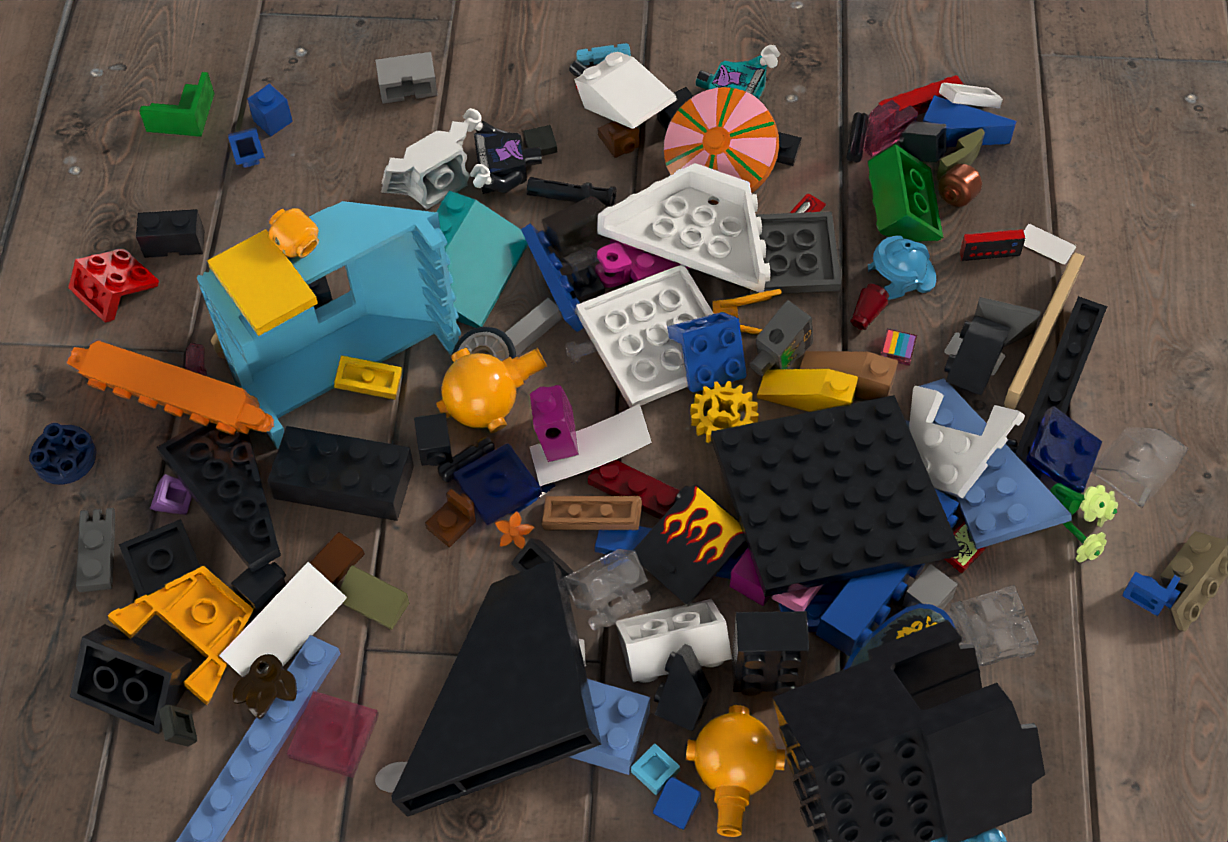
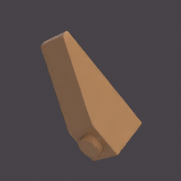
(873, 370)

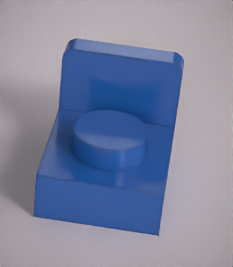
(1149, 594)

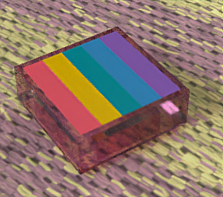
(899, 346)

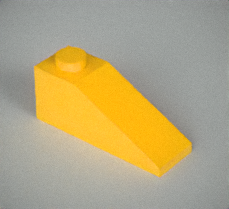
(808, 388)

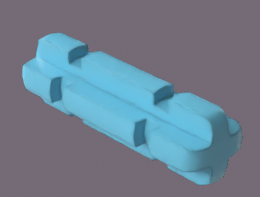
(599, 54)

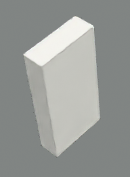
(970, 95)

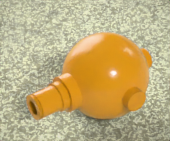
(482, 388)
(735, 760)

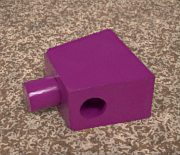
(550, 411)

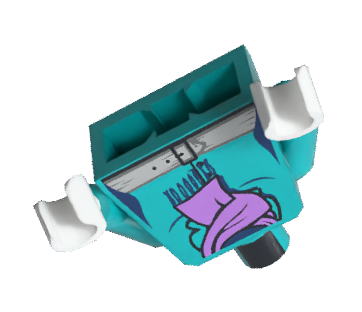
(742, 75)

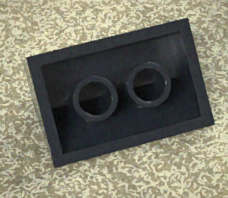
(128, 676)

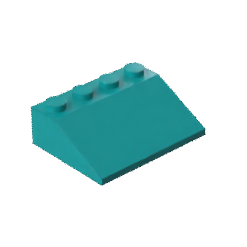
(481, 255)

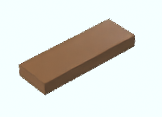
(591, 513)

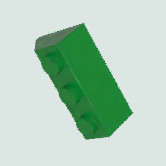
(904, 196)

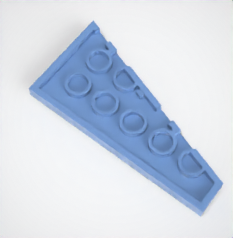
(1007, 495)

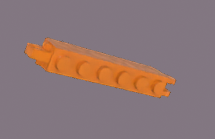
(171, 387)

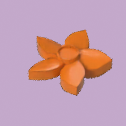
(513, 530)

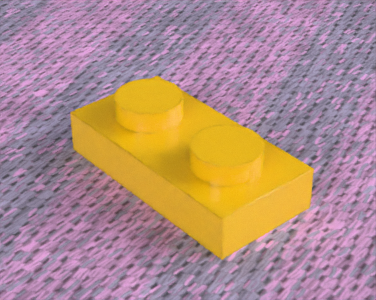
(368, 377)

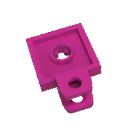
(628, 262)

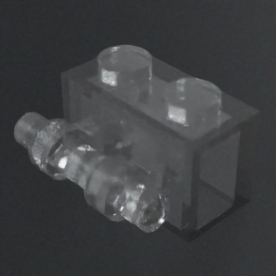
(606, 580)

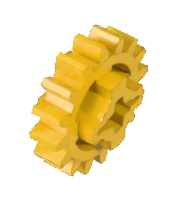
(724, 409)

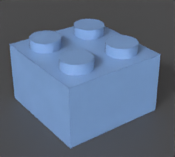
(620, 723)

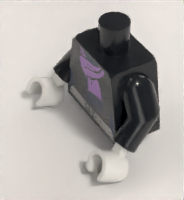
(499, 156)

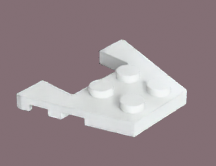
(951, 455)

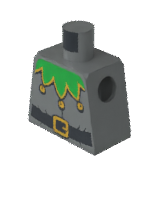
(783, 339)

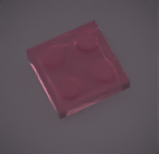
(333, 734)

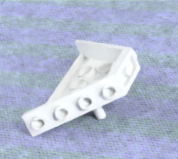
(681, 225)

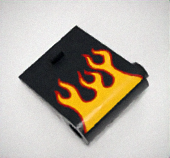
(695, 540)

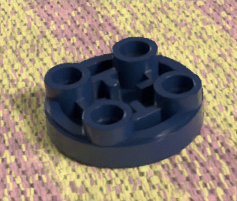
(62, 454)

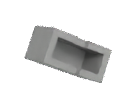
(406, 77)

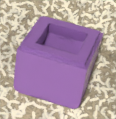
(171, 496)

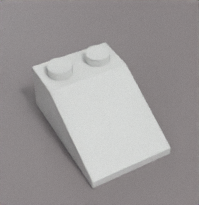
(623, 90)

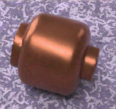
(961, 184)

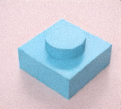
(655, 768)

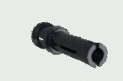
(570, 192)

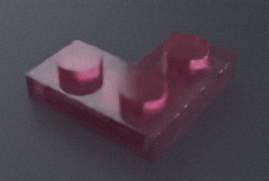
(886, 126)

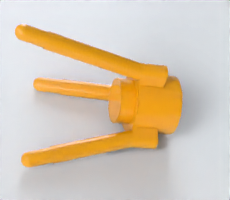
(730, 306)

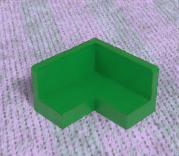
(181, 119)

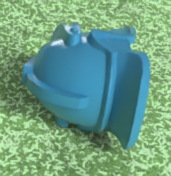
(905, 265)

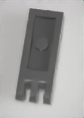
(95, 551)

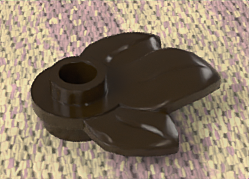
(261, 689)

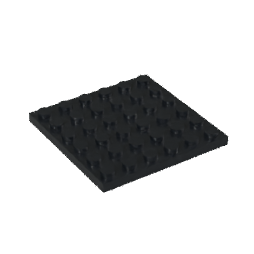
(832, 495)

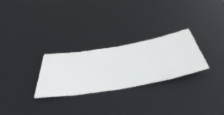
(596, 446)
(285, 621)

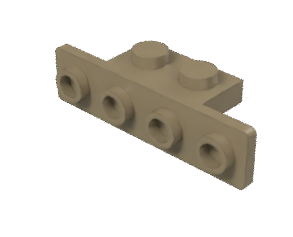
(1202, 569)

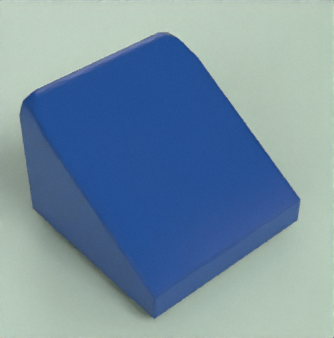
(677, 803)

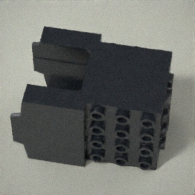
(908, 746)

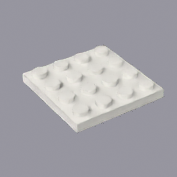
(633, 333)

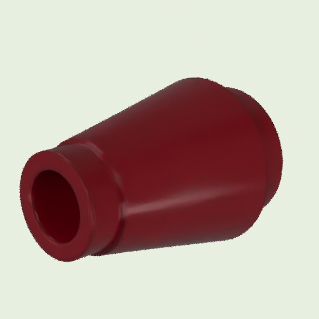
(869, 305)

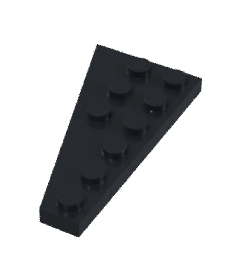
(227, 486)

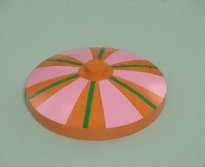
(725, 133)

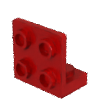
(106, 277)

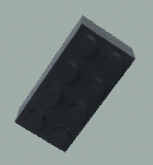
(341, 473)

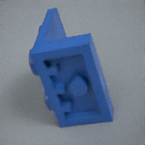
(710, 350)

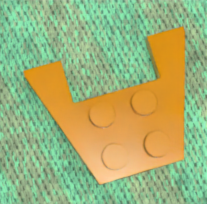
(199, 611)

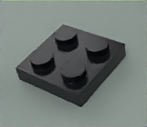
(159, 557)

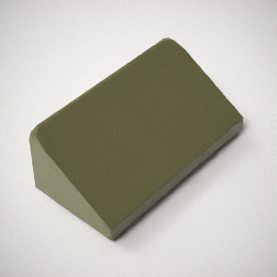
(373, 597)

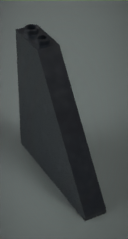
(510, 697)

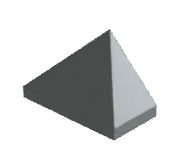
(1018, 318)

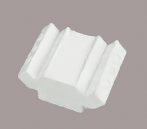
(430, 167)

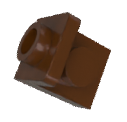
(619, 138)
(452, 518)

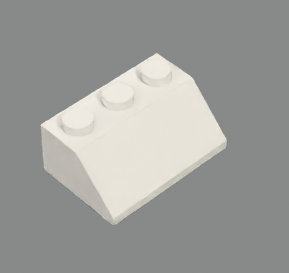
(653, 636)

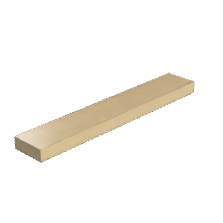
(1043, 331)

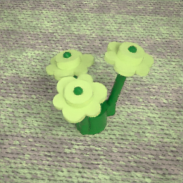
(1094, 504)

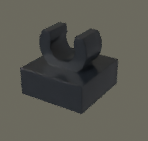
(586, 284)

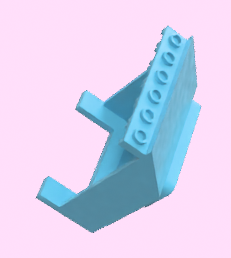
(394, 302)

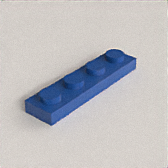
(549, 266)

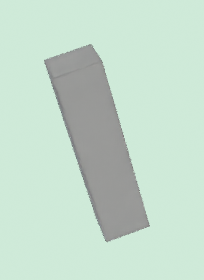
(534, 325)

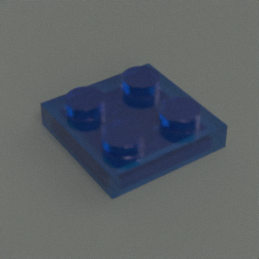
(1064, 450)
(497, 483)

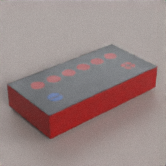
(992, 245)

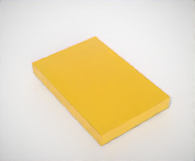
(262, 282)

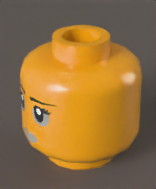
(293, 232)

